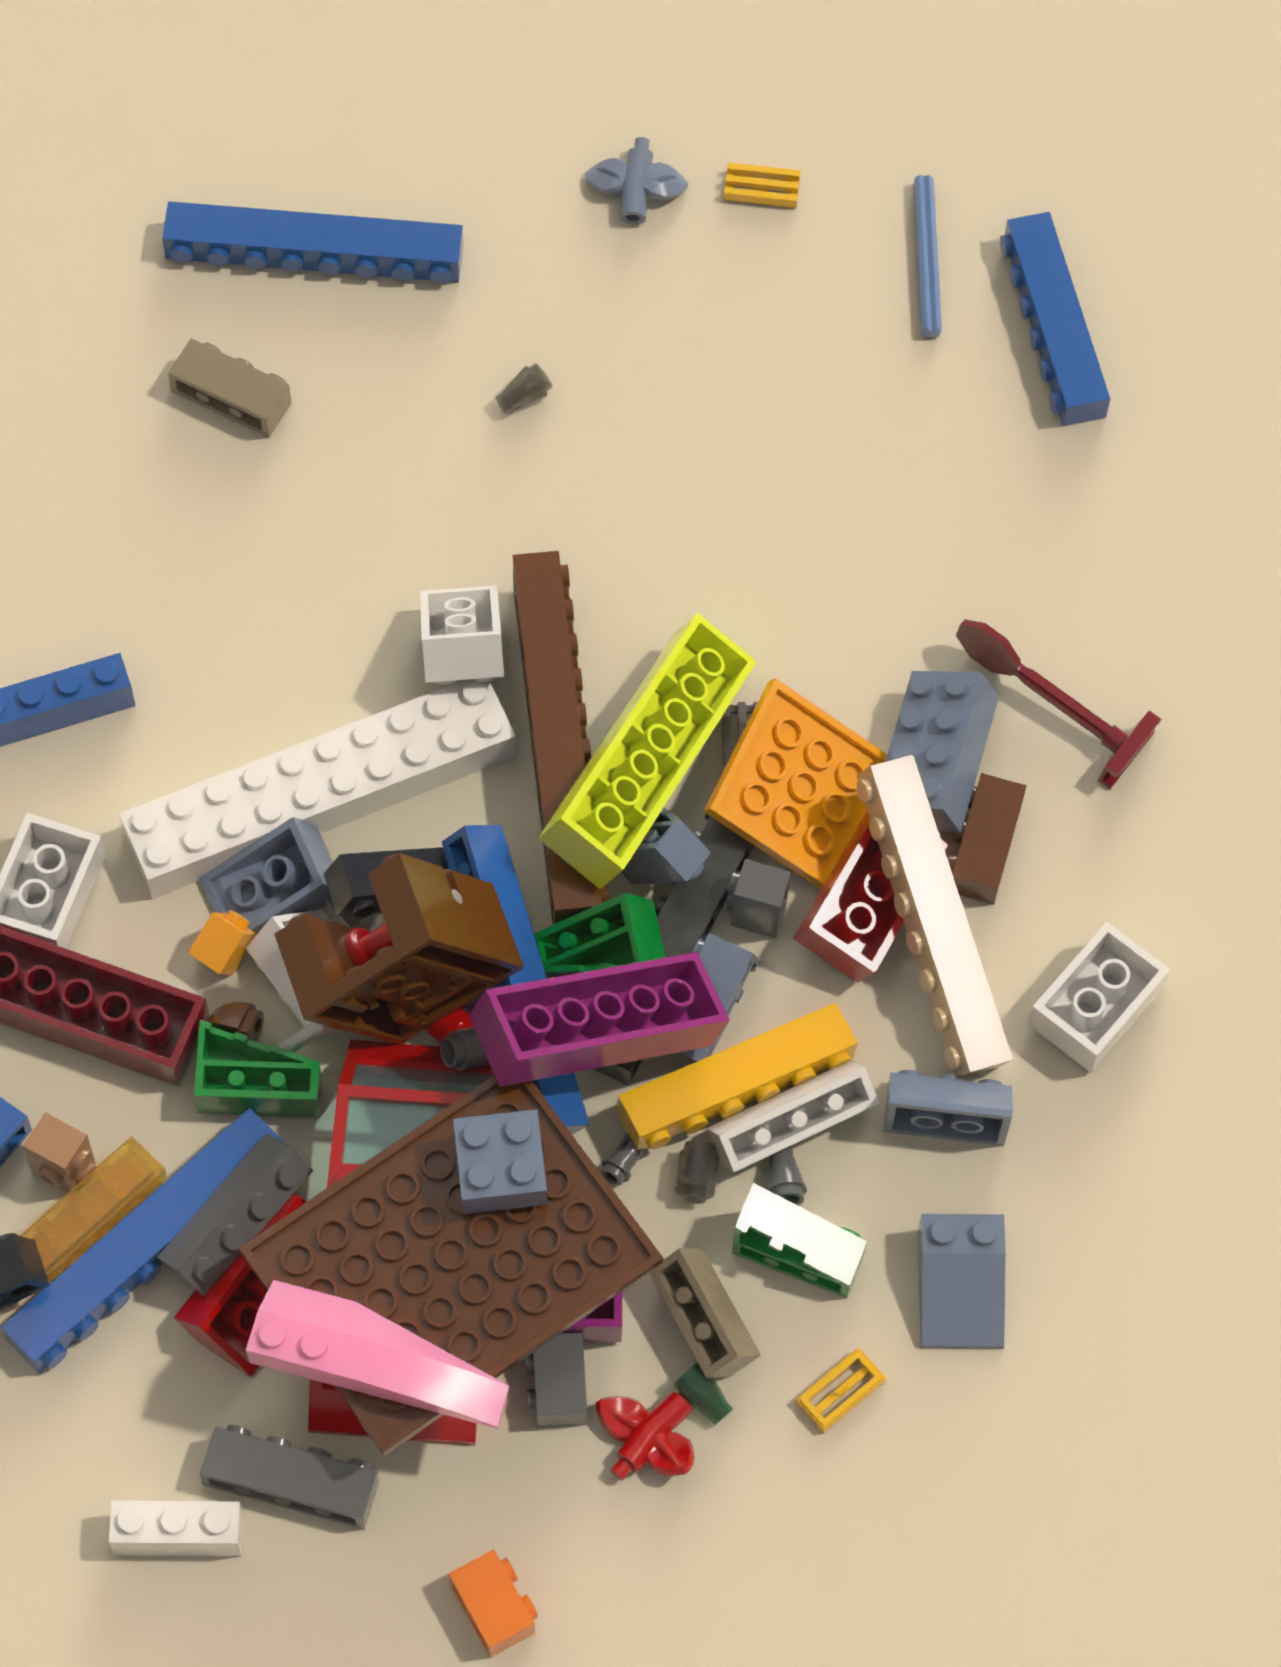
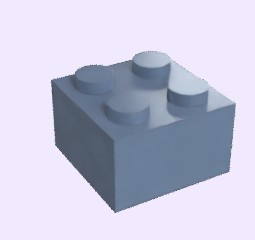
(500, 1161)

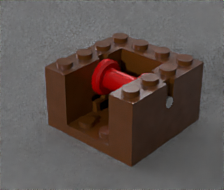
(431, 956)

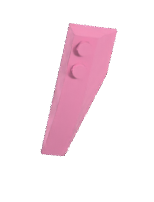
(367, 1353)

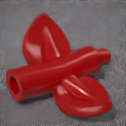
(647, 1434)

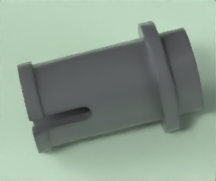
(618, 1166)

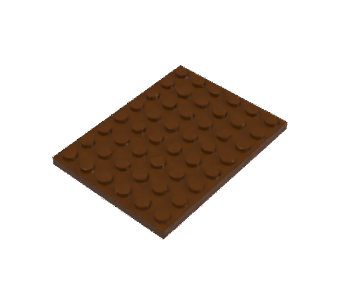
(470, 1282)

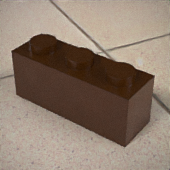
(986, 837)

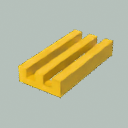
(763, 180)
(815, 1413)

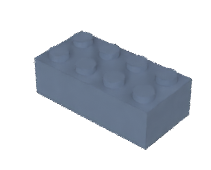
(946, 731)

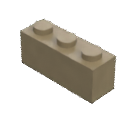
(230, 387)
(704, 1313)

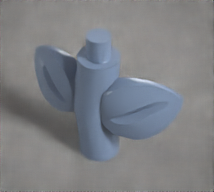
(636, 180)

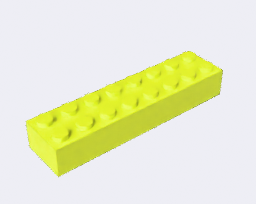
(647, 751)

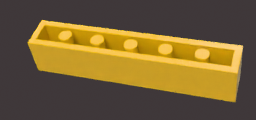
(736, 1077)

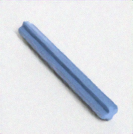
(927, 256)

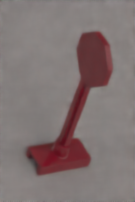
(998, 656)

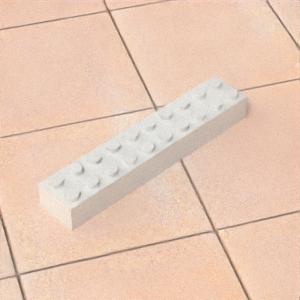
(320, 782)

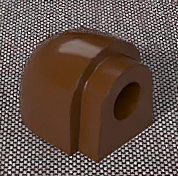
(238, 1018)

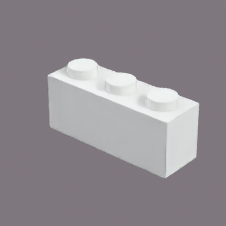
(176, 1528)

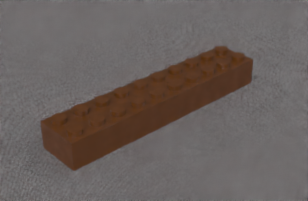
(554, 710)

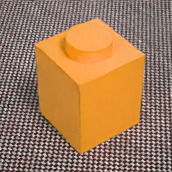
(223, 942)

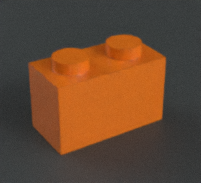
(493, 1602)

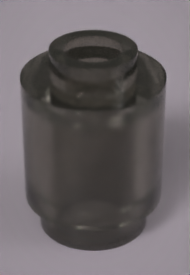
(697, 1172)

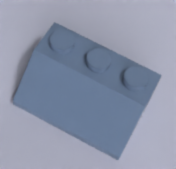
(948, 1107)

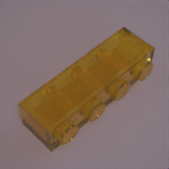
(95, 1206)

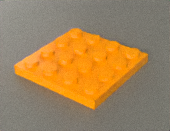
(794, 783)

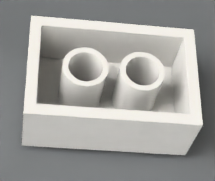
(461, 634)
(48, 878)
(1098, 997)

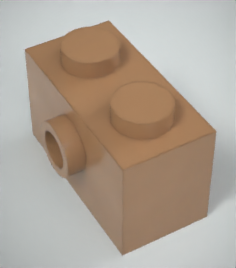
(59, 1153)

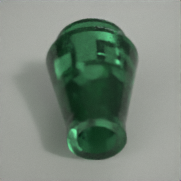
(703, 1394)

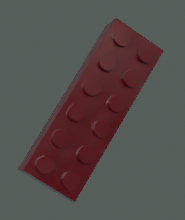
(97, 1007)

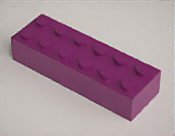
(598, 1018)

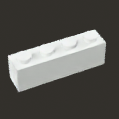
(793, 1115)

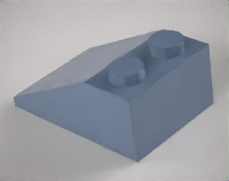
(272, 875)
(962, 1280)

